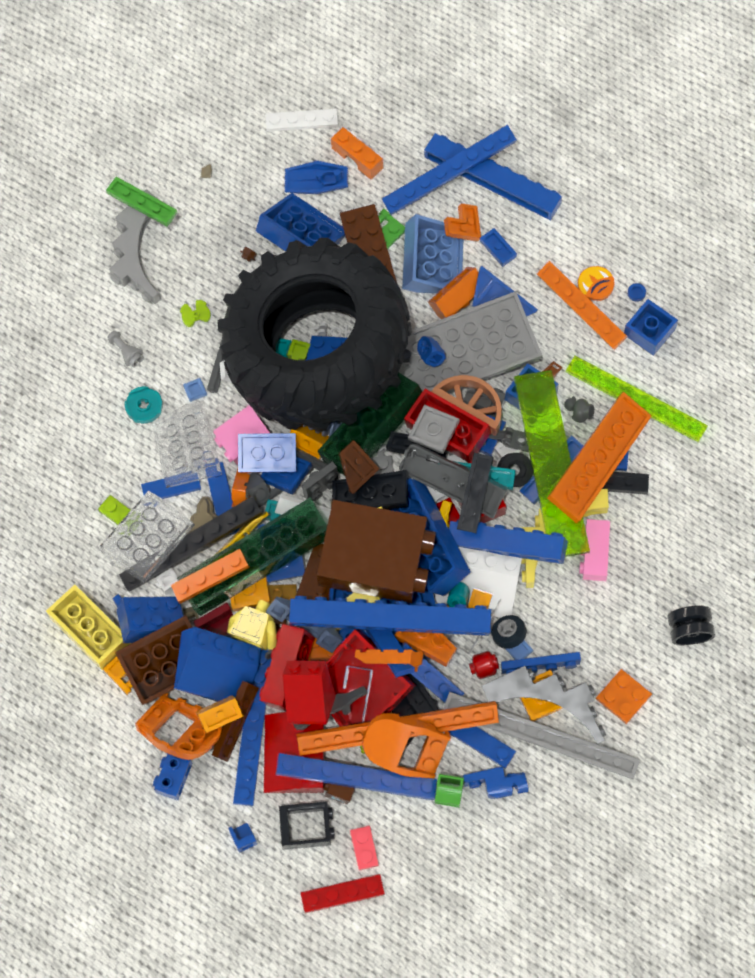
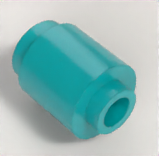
(458, 595)

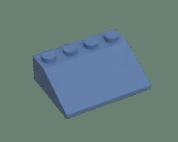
(429, 256)

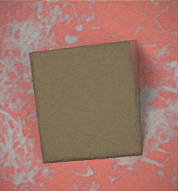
(206, 172)
(190, 613)

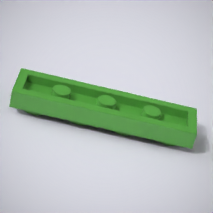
(141, 201)

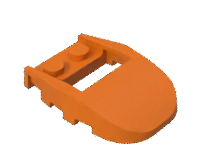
(387, 739)
(193, 741)

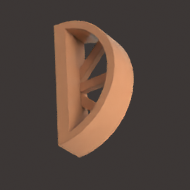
(482, 387)

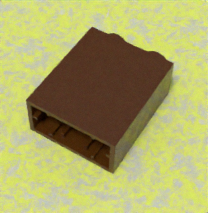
(375, 552)

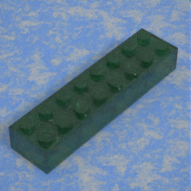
(265, 552)

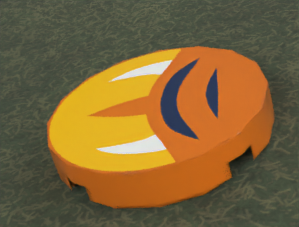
(596, 283)

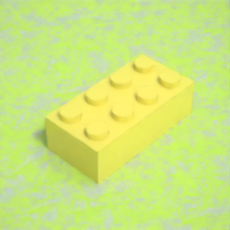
(87, 626)

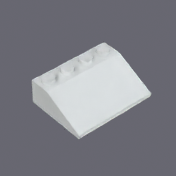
(492, 574)

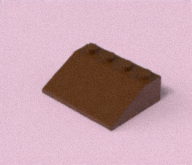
(153, 660)

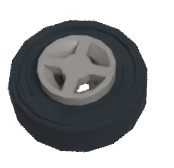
(513, 626)

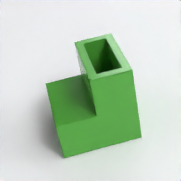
(449, 790)

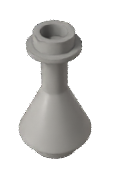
(129, 352)

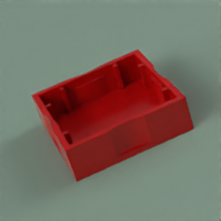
(385, 688)

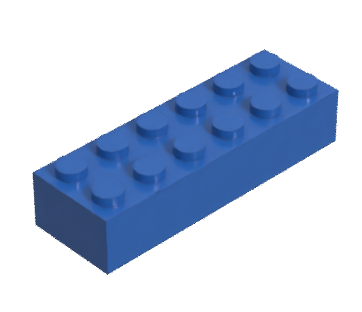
(446, 563)

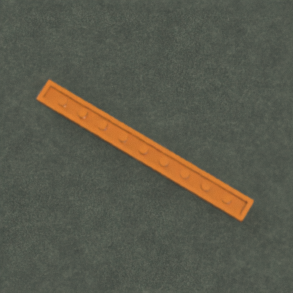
(353, 735)

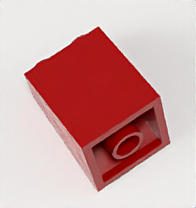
(308, 692)

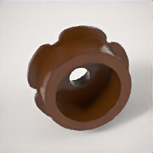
(248, 254)

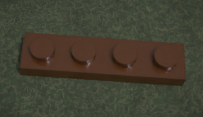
(231, 731)

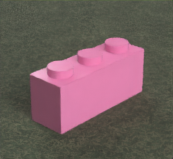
(596, 561)

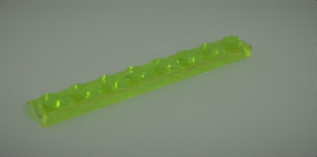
(656, 408)

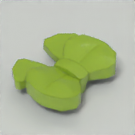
(201, 313)

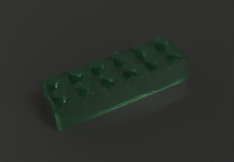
(373, 425)

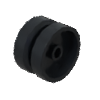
(691, 625)

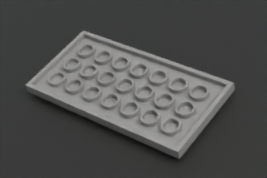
(475, 343)

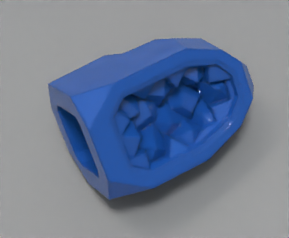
(430, 351)

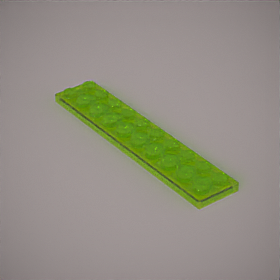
(548, 453)

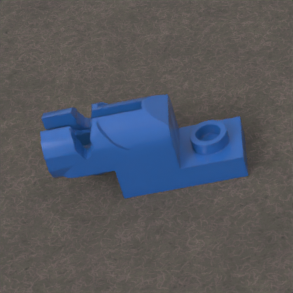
(496, 783)

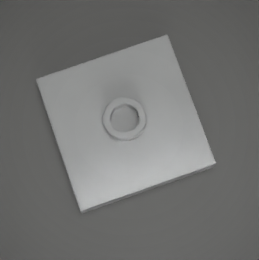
(433, 429)

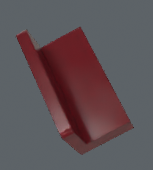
(216, 620)

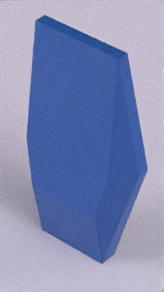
(315, 178)

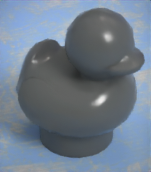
(581, 409)

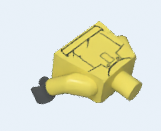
(254, 627)

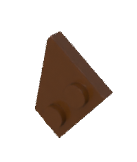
(356, 466)

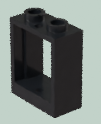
(304, 808)

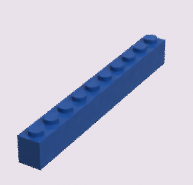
(390, 616)

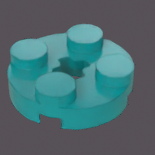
(147, 414)

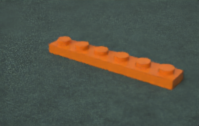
(582, 305)

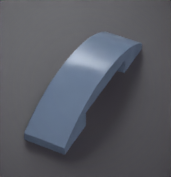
(326, 637)

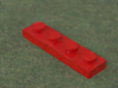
(342, 893)

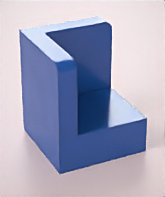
(243, 837)

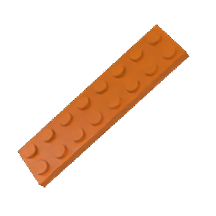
(599, 457)

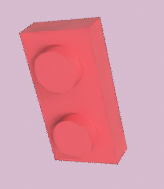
(364, 848)

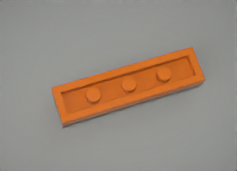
(210, 576)

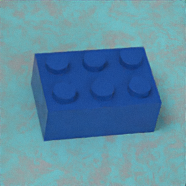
(145, 615)

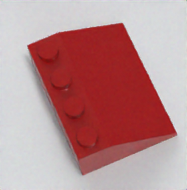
(282, 739)

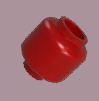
(484, 665)

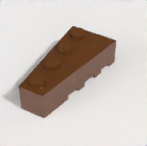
(309, 582)

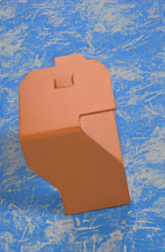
(238, 487)
(391, 657)

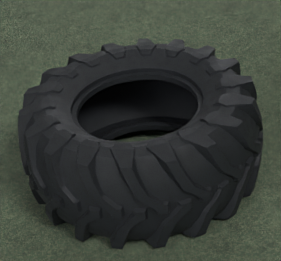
(297, 284)

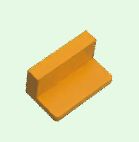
(309, 440)
(219, 713)

